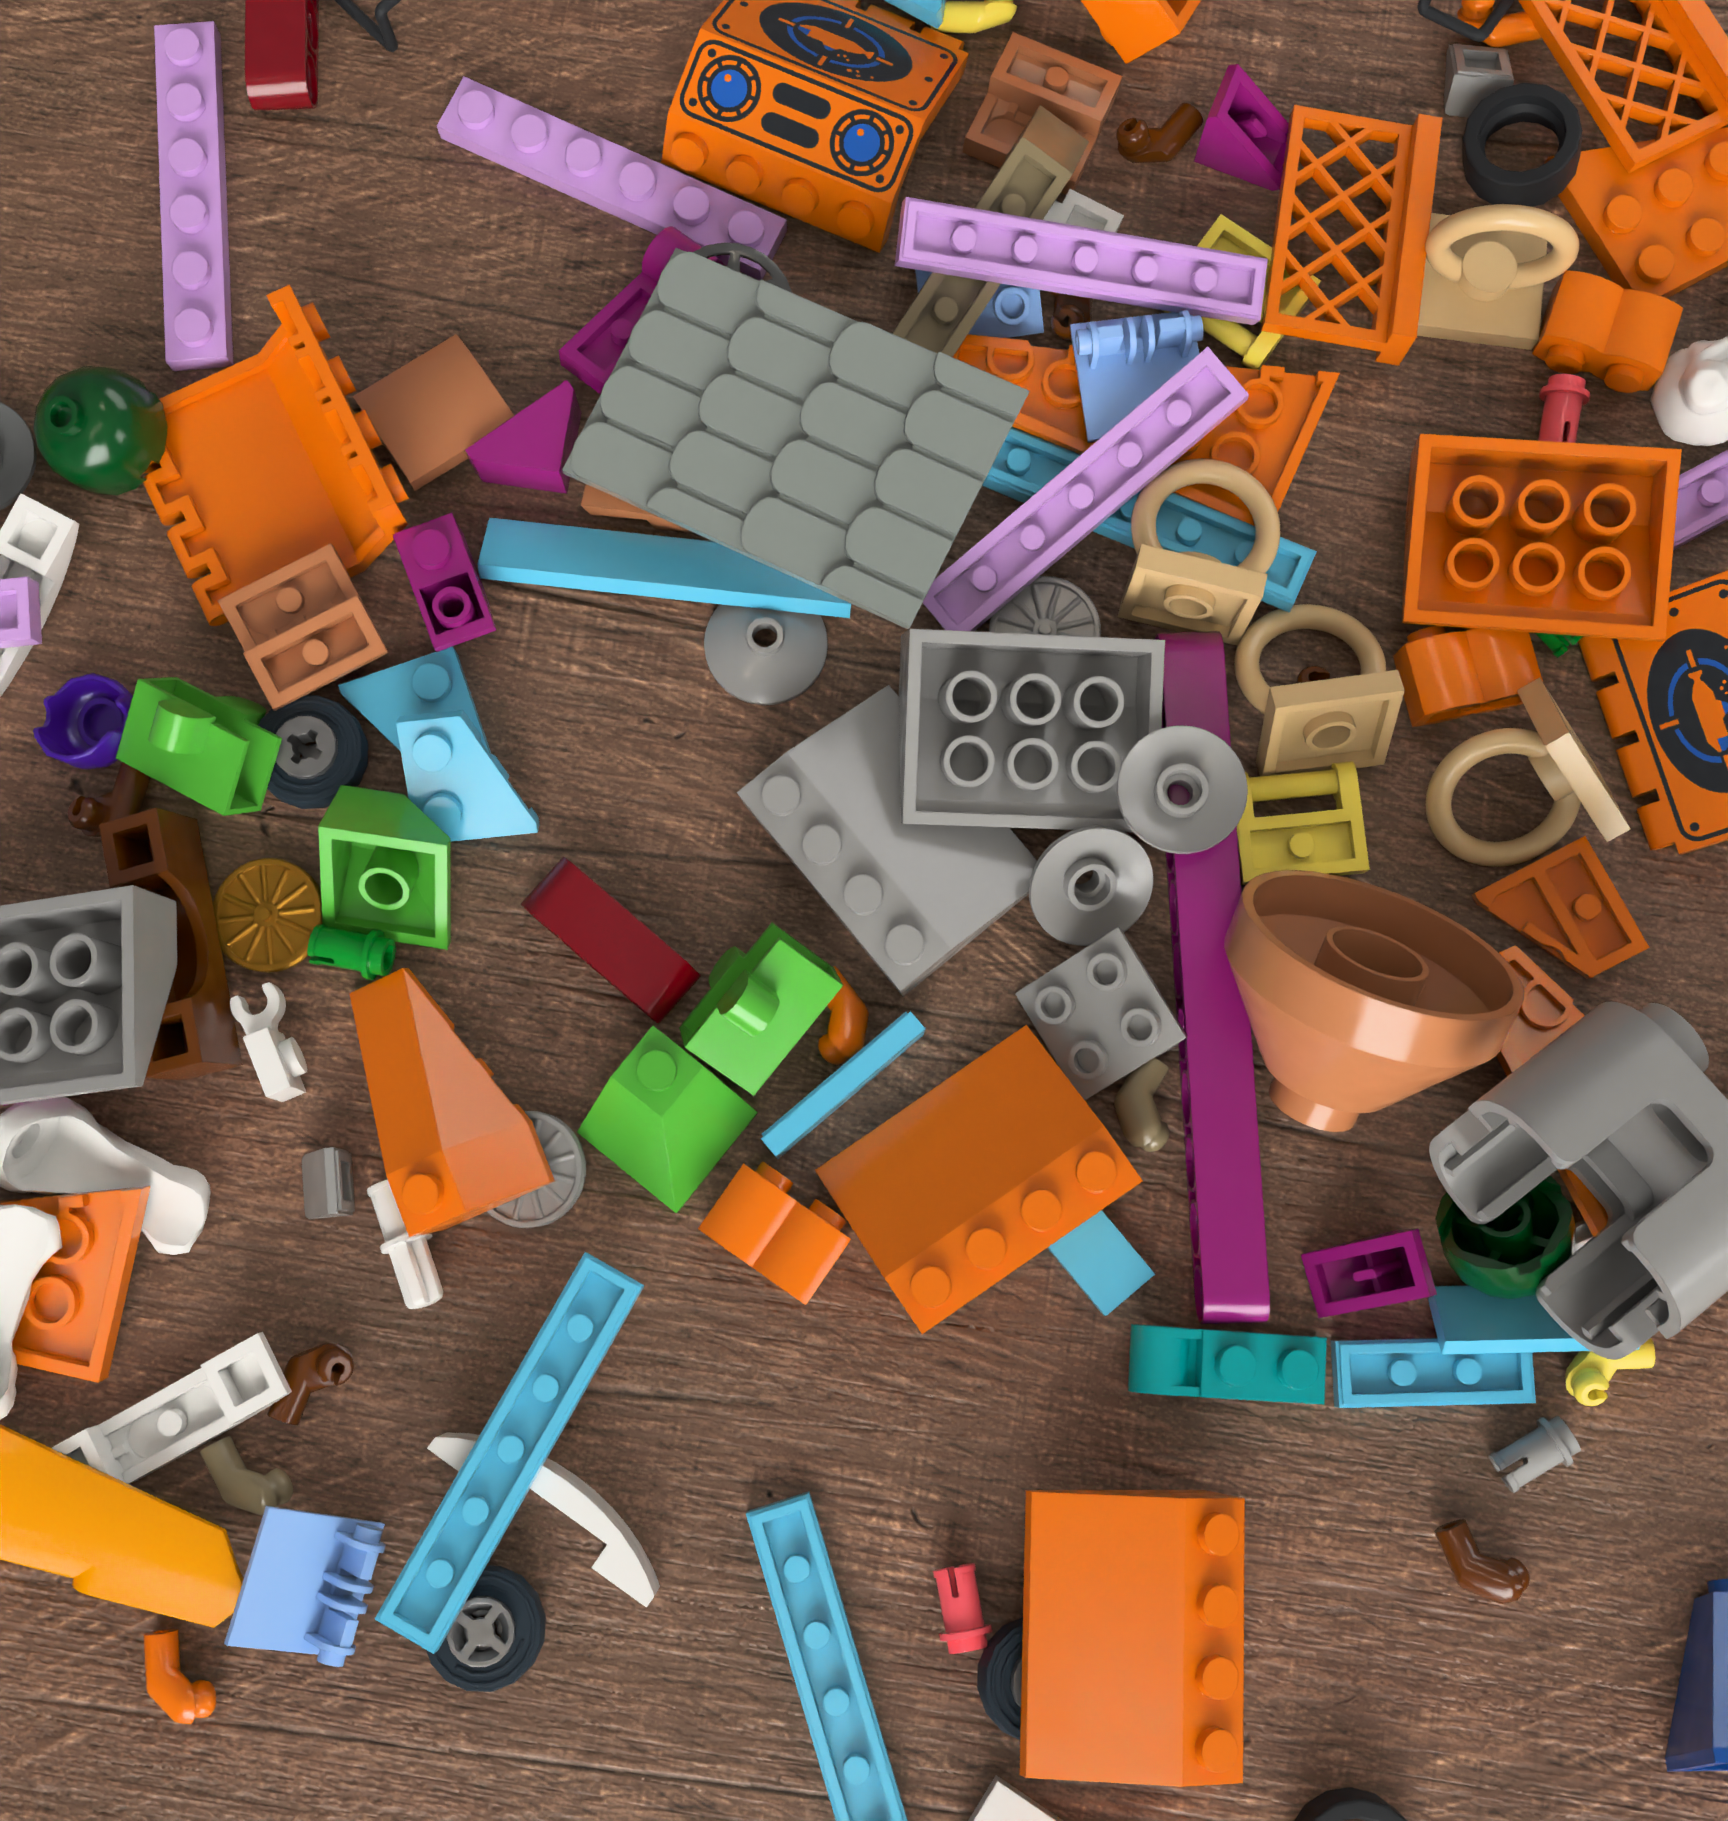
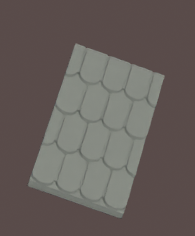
(795, 435)

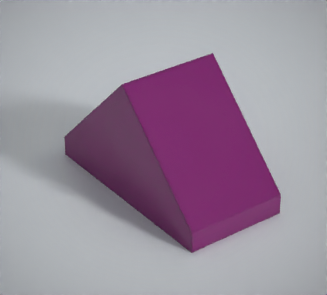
(1244, 133)
(532, 444)
(1369, 1273)

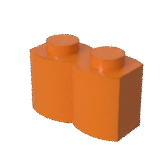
(1607, 331)
(1463, 672)
(776, 1232)

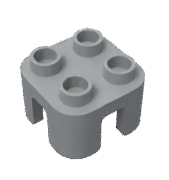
(1645, 1134)

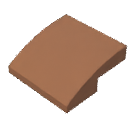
(1036, 76)
(434, 410)
(303, 626)

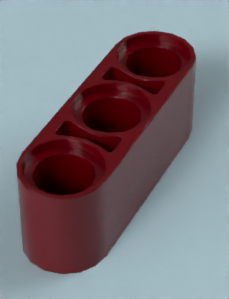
(282, 53)
(611, 940)

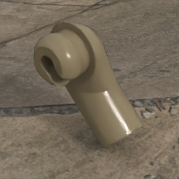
(1137, 1108)
(242, 1486)

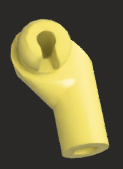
(975, 15)
(1590, 1373)

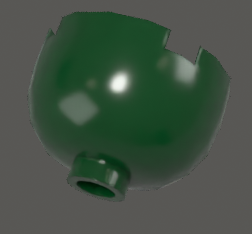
(100, 429)
(1515, 1248)

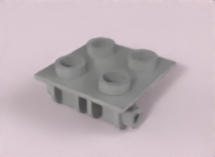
(1101, 1014)

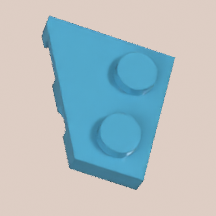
(413, 688)
(458, 779)

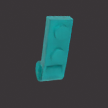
(1227, 1364)

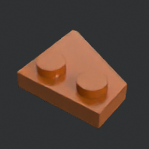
(1567, 909)

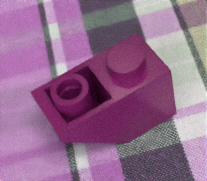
(445, 582)

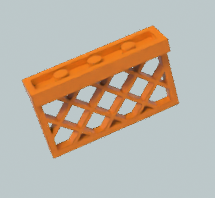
(1678, 27)
(1404, 236)

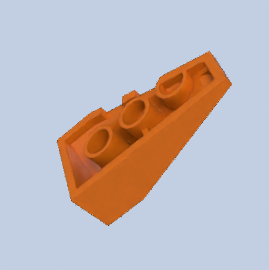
(439, 1116)

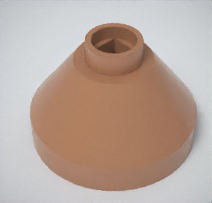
(1362, 994)

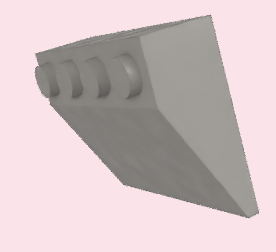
(1021, 726)
(897, 887)
(83, 991)

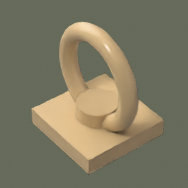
(1490, 273)
(1193, 588)
(1325, 719)
(1561, 766)

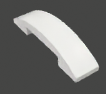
(36, 546)
(183, 1414)
(623, 1557)

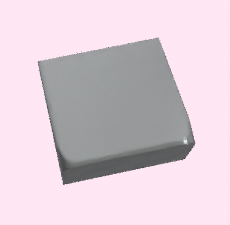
(1474, 75)
(328, 1183)

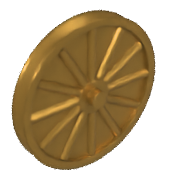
(267, 914)

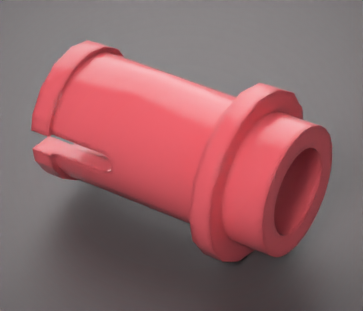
(1562, 407)
(961, 1609)

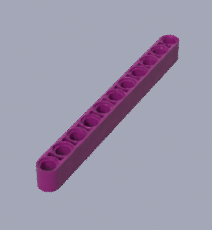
(1218, 1052)

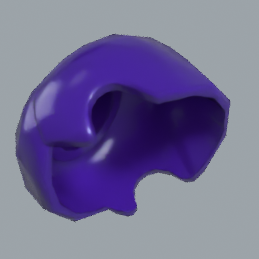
(85, 721)

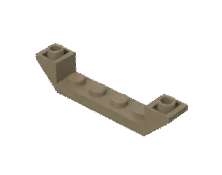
(1024, 187)

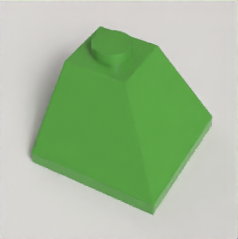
(385, 868)
(665, 1119)

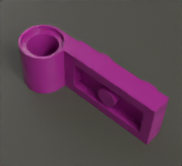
(599, 344)

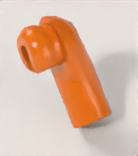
(1510, 30)
(168, 1685)

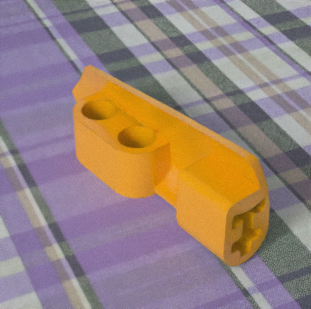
(111, 1536)

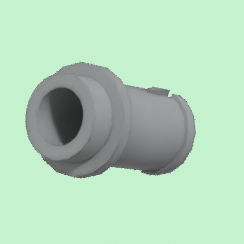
(1539, 1451)

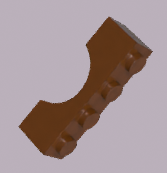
(166, 857)

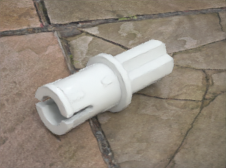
(409, 1255)

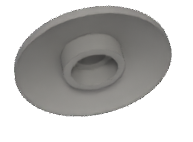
(765, 673)
(1202, 766)
(1111, 897)

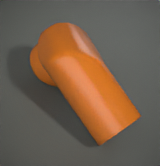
(846, 1025)

